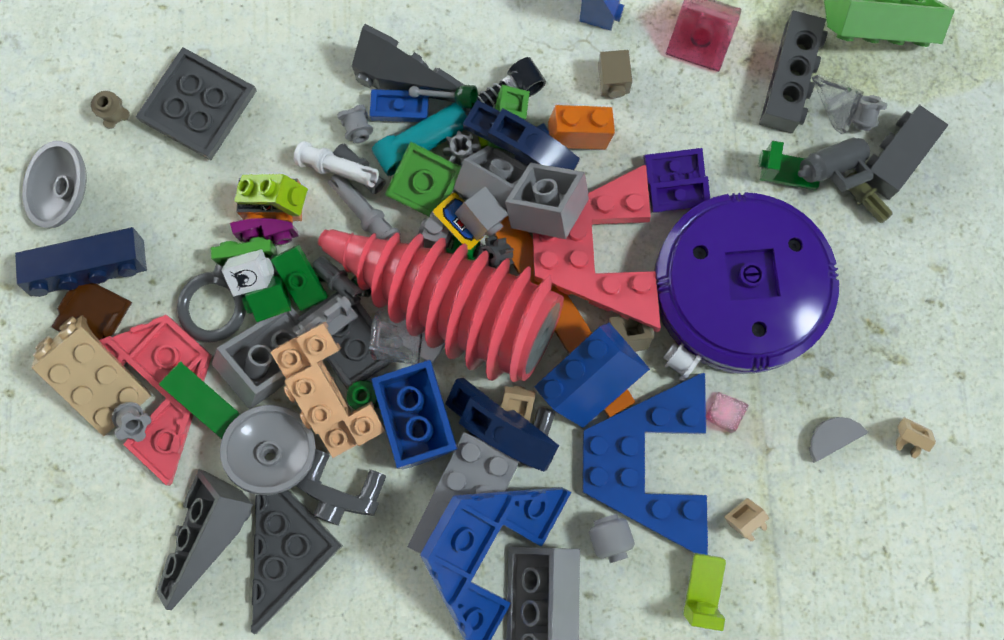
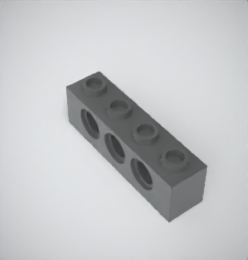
(799, 30)

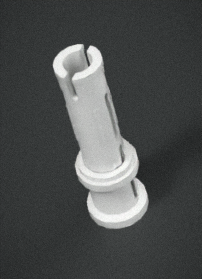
(325, 161)

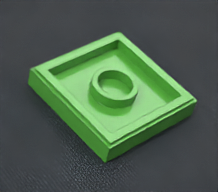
(422, 179)

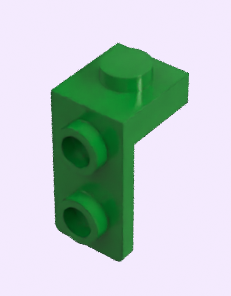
(782, 168)

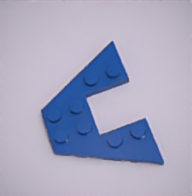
(617, 464)
(464, 539)

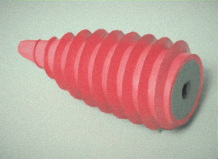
(454, 299)

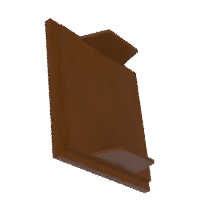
(97, 304)

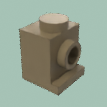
(634, 333)

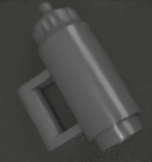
(838, 159)

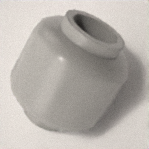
(611, 538)

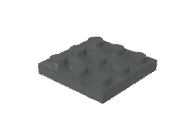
(196, 103)

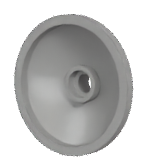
(54, 184)
(263, 432)

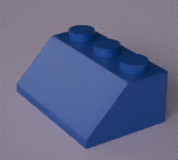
(592, 376)
(414, 415)

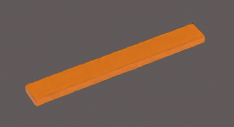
(571, 326)

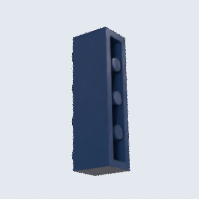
(80, 262)

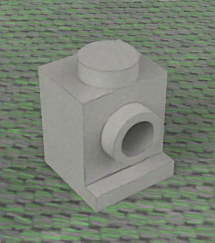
(433, 230)

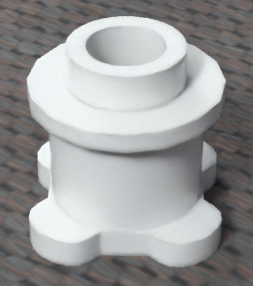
(681, 360)

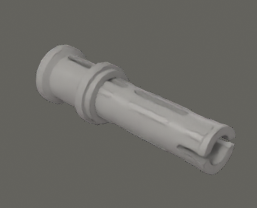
(371, 219)

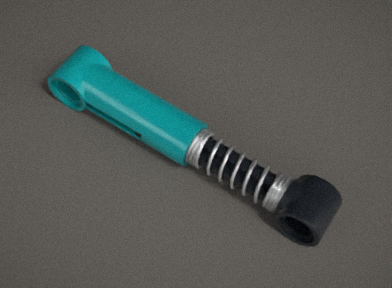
(450, 120)

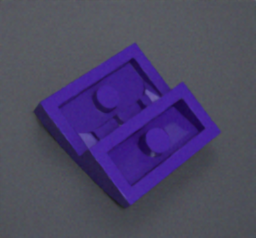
(676, 179)

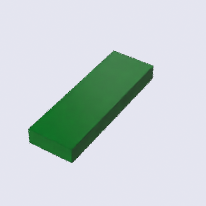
(199, 399)

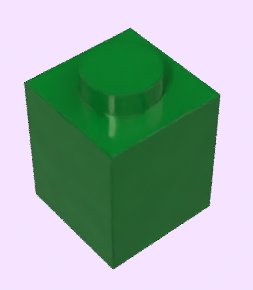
(268, 301)

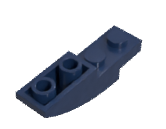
(518, 137)
(500, 428)

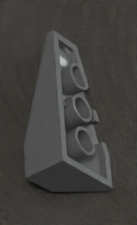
(386, 67)
(210, 525)

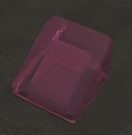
(726, 412)

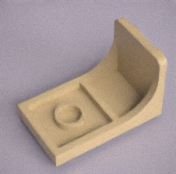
(86, 374)

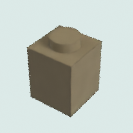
(615, 73)

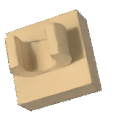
(518, 399)
(914, 434)
(747, 518)

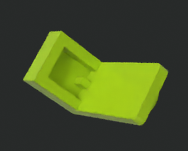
(272, 190)

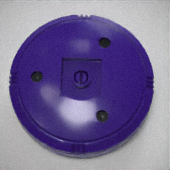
(746, 282)

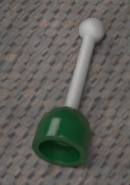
(464, 96)

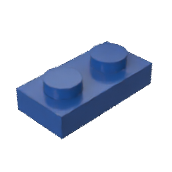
(398, 106)

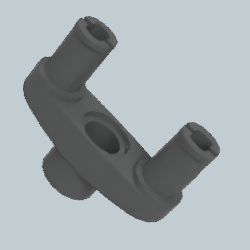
(334, 502)

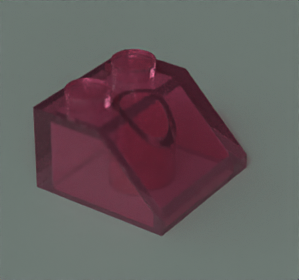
(703, 32)

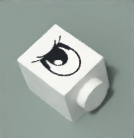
(248, 272)

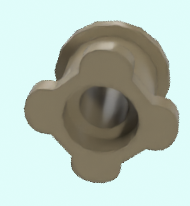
(109, 108)

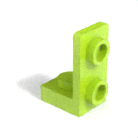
(704, 592)

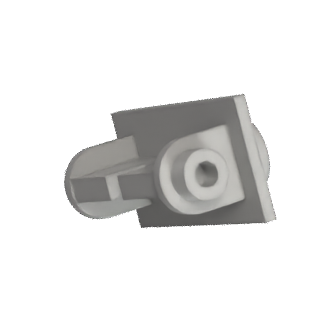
(335, 312)

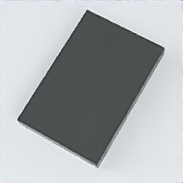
(353, 360)

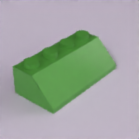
(889, 20)

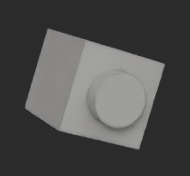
(482, 214)

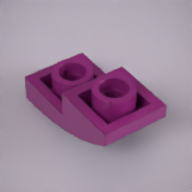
(276, 230)

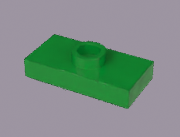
(299, 277)

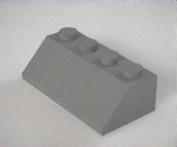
(543, 593)

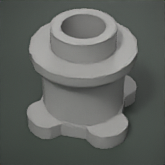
(868, 112)
(356, 124)
(130, 421)

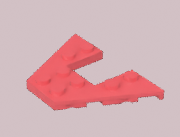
(572, 259)
(153, 353)

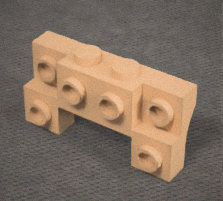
(318, 395)

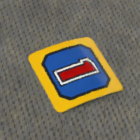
(445, 213)

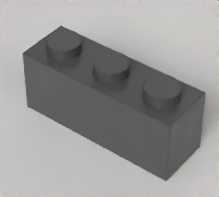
(904, 150)

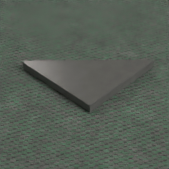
(287, 553)

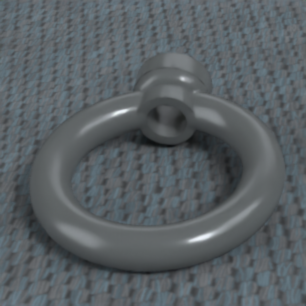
(183, 303)

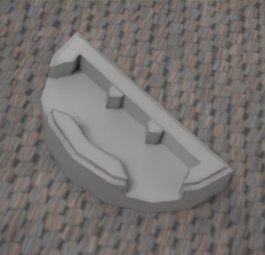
(834, 435)

